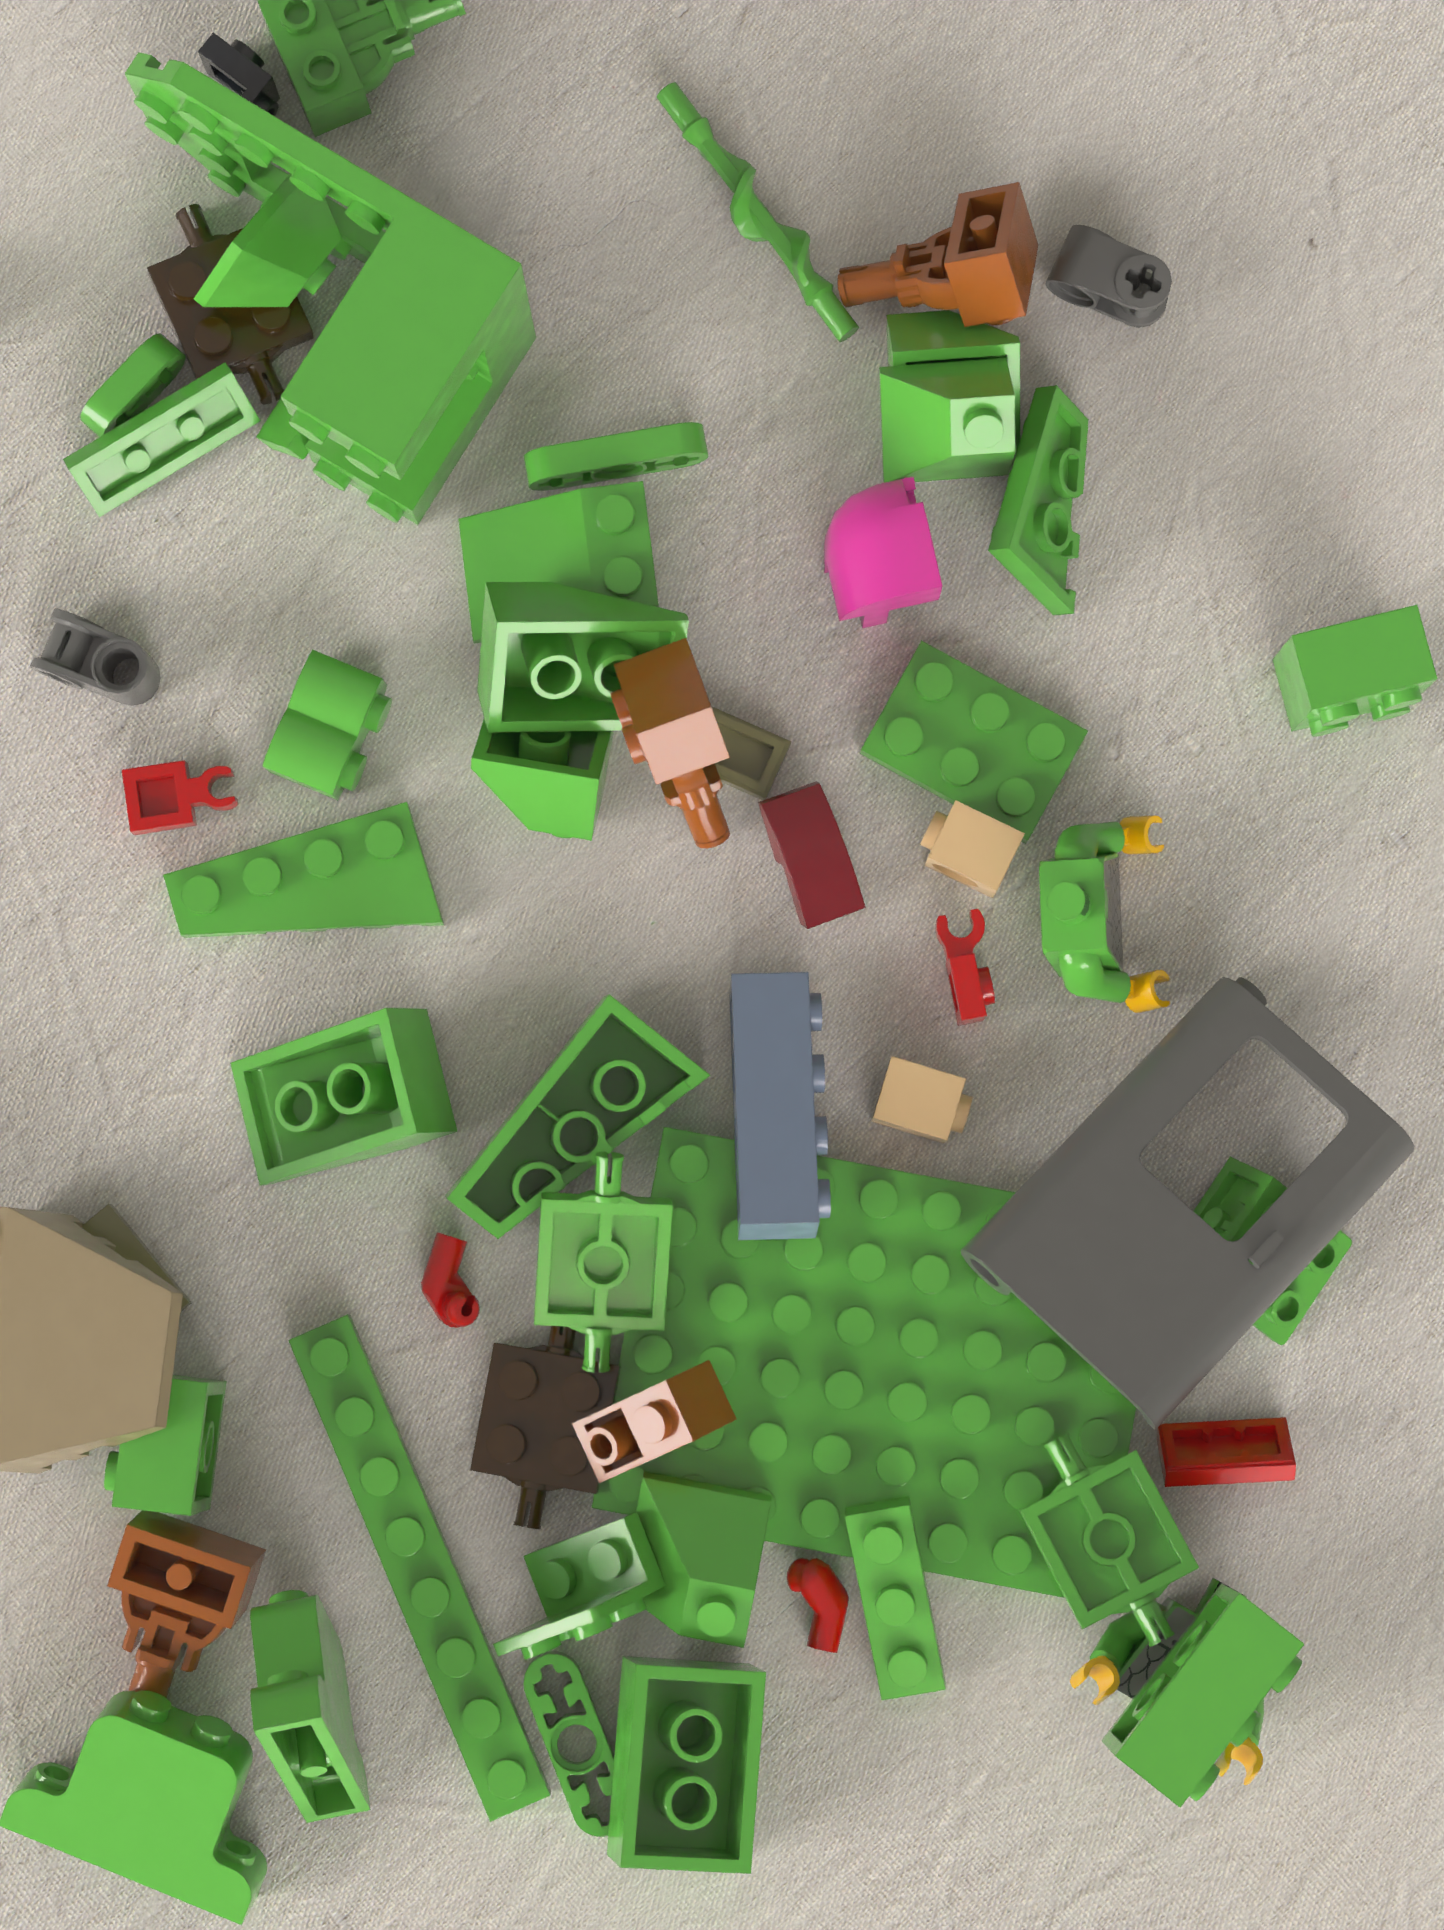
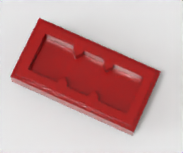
(1226, 1452)

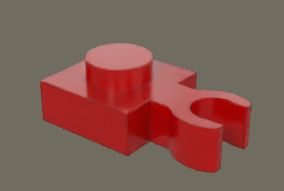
(165, 796)

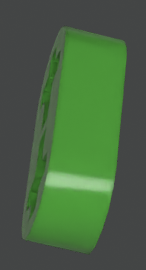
(133, 385)

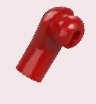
(444, 1286)

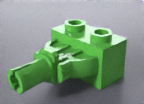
(346, 49)

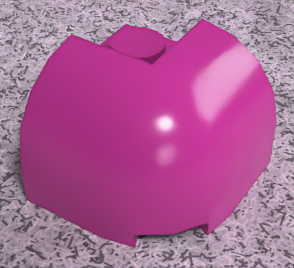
(881, 553)

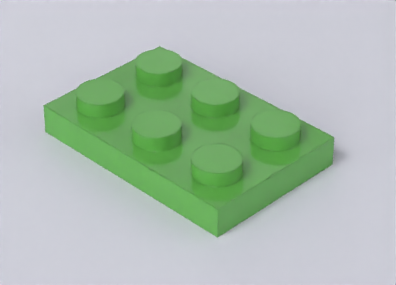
(973, 740)

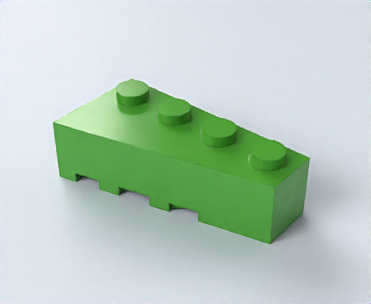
(586, 1102)

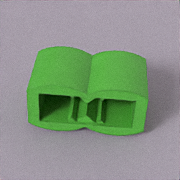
(327, 725)

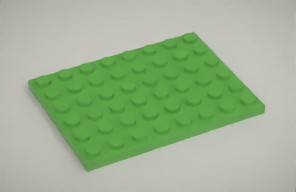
(866, 1367)

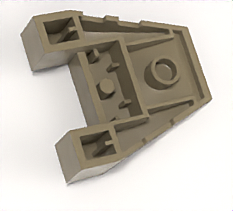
(79, 1342)

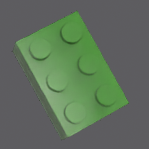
(1204, 1696)
(686, 1765)

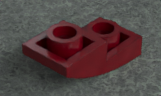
(812, 855)

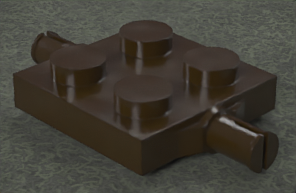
(214, 335)
(529, 1419)

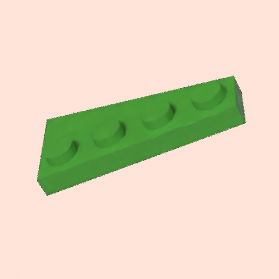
(332, 877)

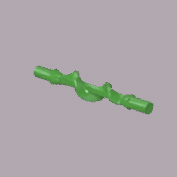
(753, 217)

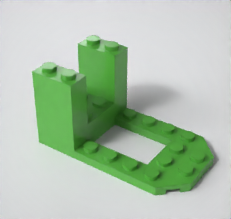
(420, 331)

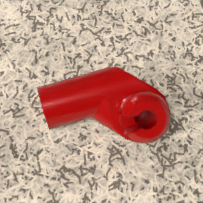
(826, 1598)

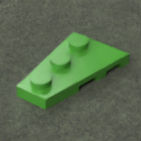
(1034, 520)

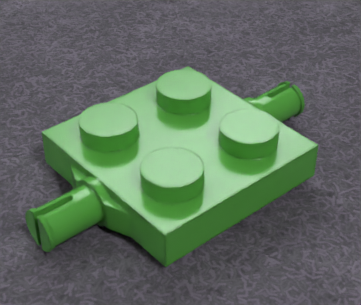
(602, 1261)
(1109, 1539)

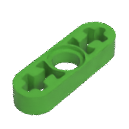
(616, 456)
(544, 1703)

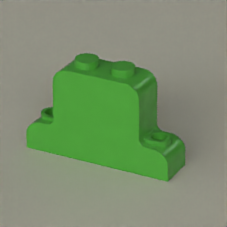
(305, 1706)
(150, 1804)

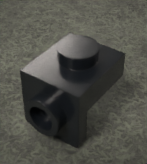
(240, 71)

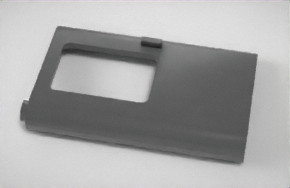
(1127, 1262)

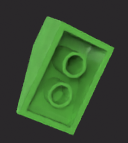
(573, 538)
(554, 654)
(344, 1095)

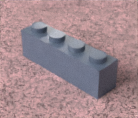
(775, 1106)

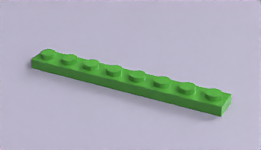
(420, 1568)

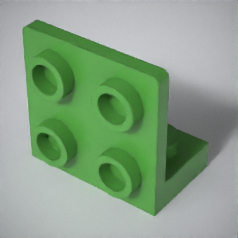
(1232, 1207)
(587, 1585)

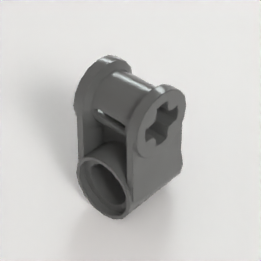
(1102, 274)
(86, 658)

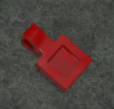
(969, 985)

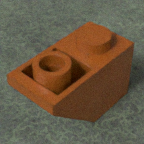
(654, 1421)

